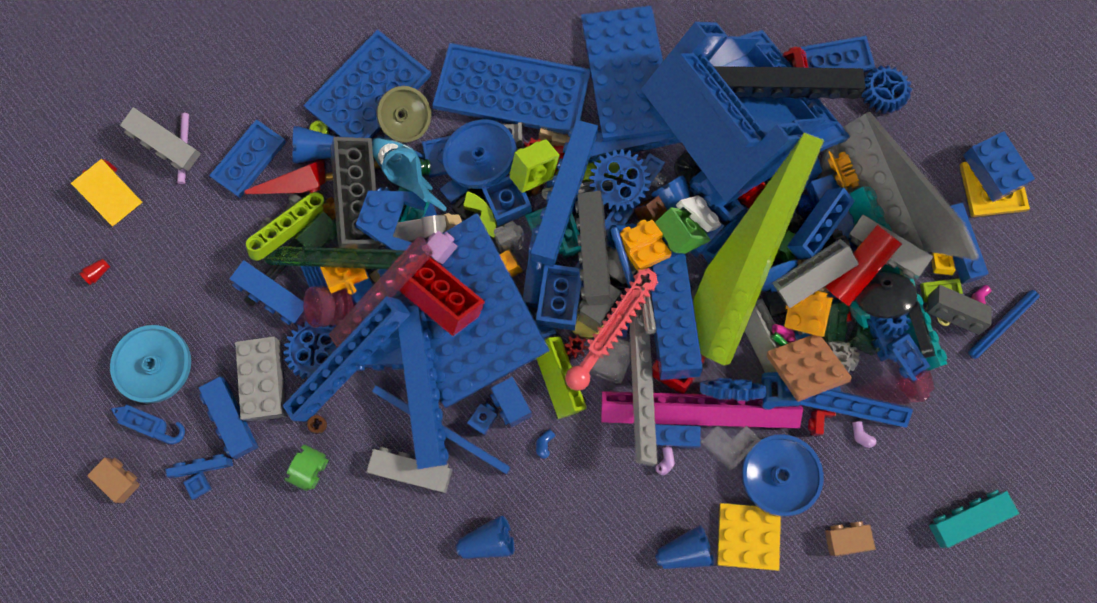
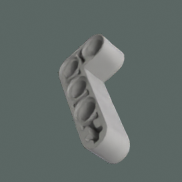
(420, 228)

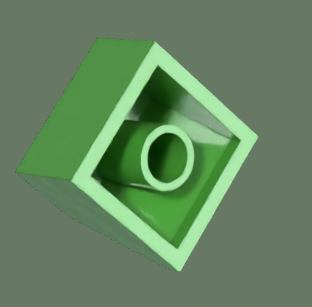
(681, 231)

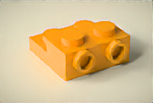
(644, 245)
(810, 314)

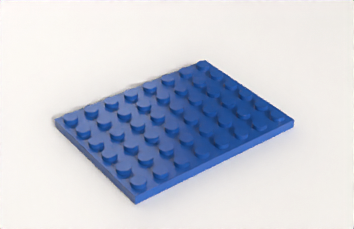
(503, 333)

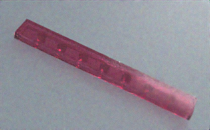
(387, 286)

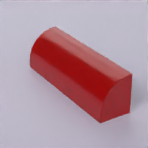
(871, 257)

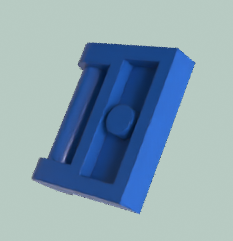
(784, 398)

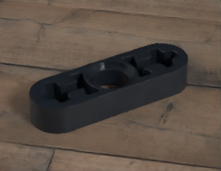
(922, 331)

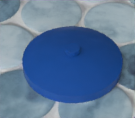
(479, 154)
(782, 475)

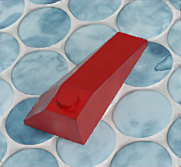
(298, 181)

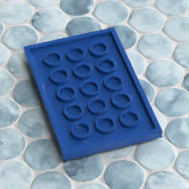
(352, 94)

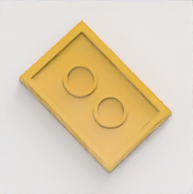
(106, 192)

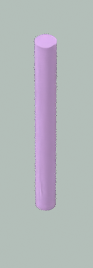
(183, 136)

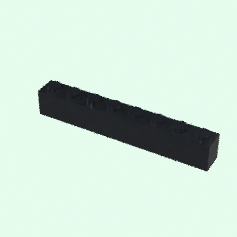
(794, 82)

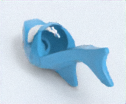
(403, 168)

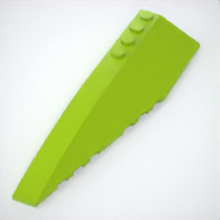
(743, 262)

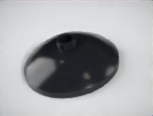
(888, 295)

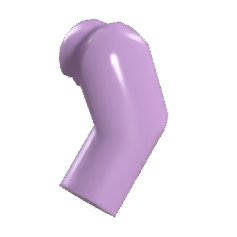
(862, 437)
(667, 463)

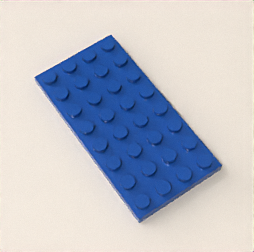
(622, 58)
(511, 88)

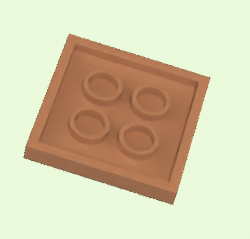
(808, 367)

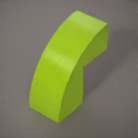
(478, 205)

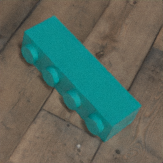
(973, 519)

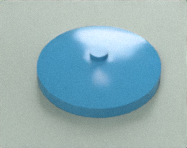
(150, 364)

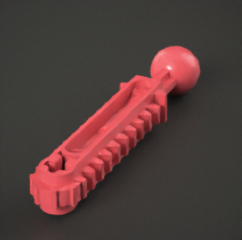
(578, 377)

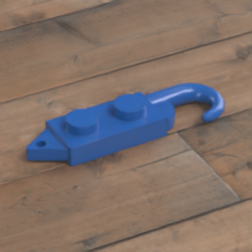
(147, 424)

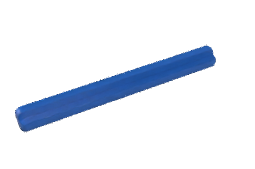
(997, 330)

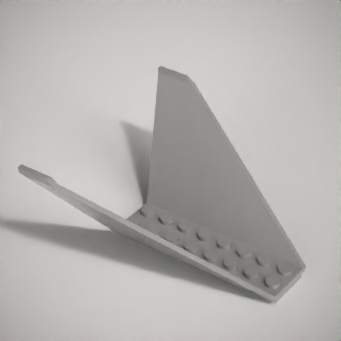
(904, 193)

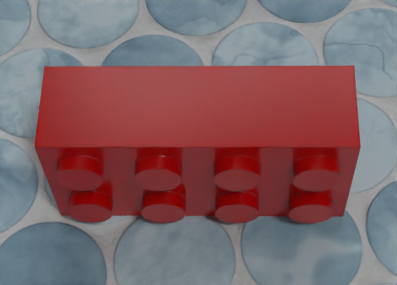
(442, 297)

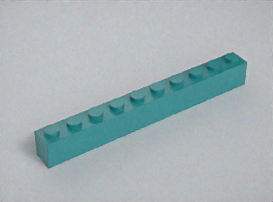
(867, 205)

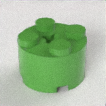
(306, 467)

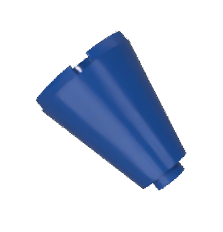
(310, 145)
(673, 192)
(487, 541)
(686, 551)

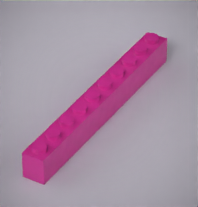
(701, 410)

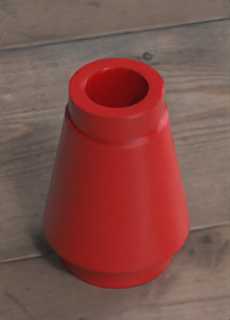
(94, 271)

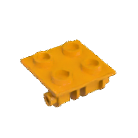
(840, 165)

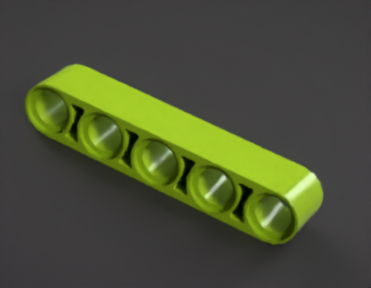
(282, 234)

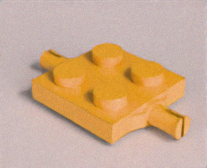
(341, 278)

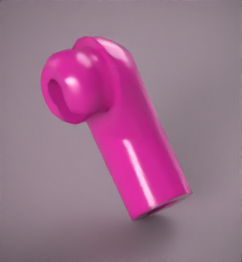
(980, 294)
(785, 333)

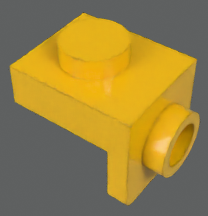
(942, 264)

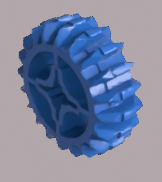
(889, 83)

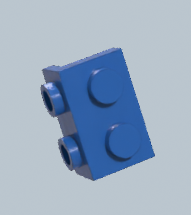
(907, 356)

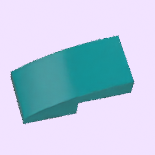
(859, 315)

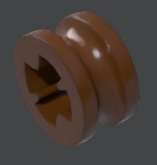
(312, 420)

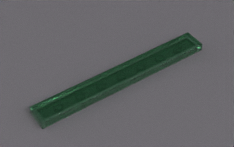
(333, 257)

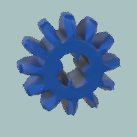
(894, 328)

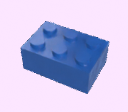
(998, 166)
(559, 297)

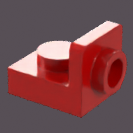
(796, 55)

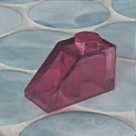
(919, 389)

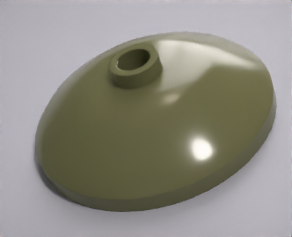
(415, 114)

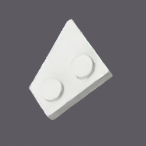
(700, 212)

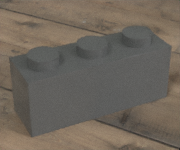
(959, 309)

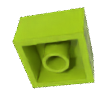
(533, 165)

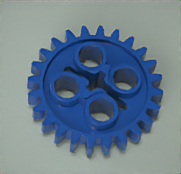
(625, 163)
(298, 348)
(733, 389)

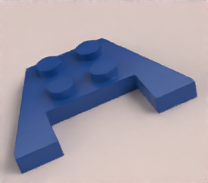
(381, 215)

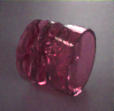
(326, 308)

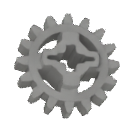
(846, 354)

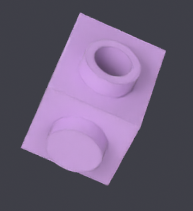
(441, 245)

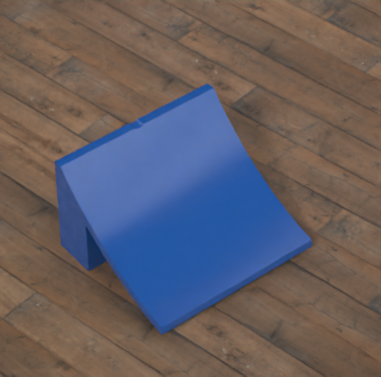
(728, 136)

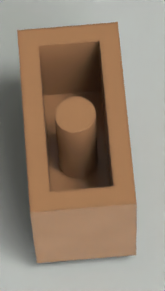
(114, 480)
(849, 539)

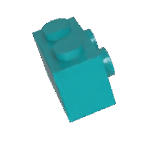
(570, 243)

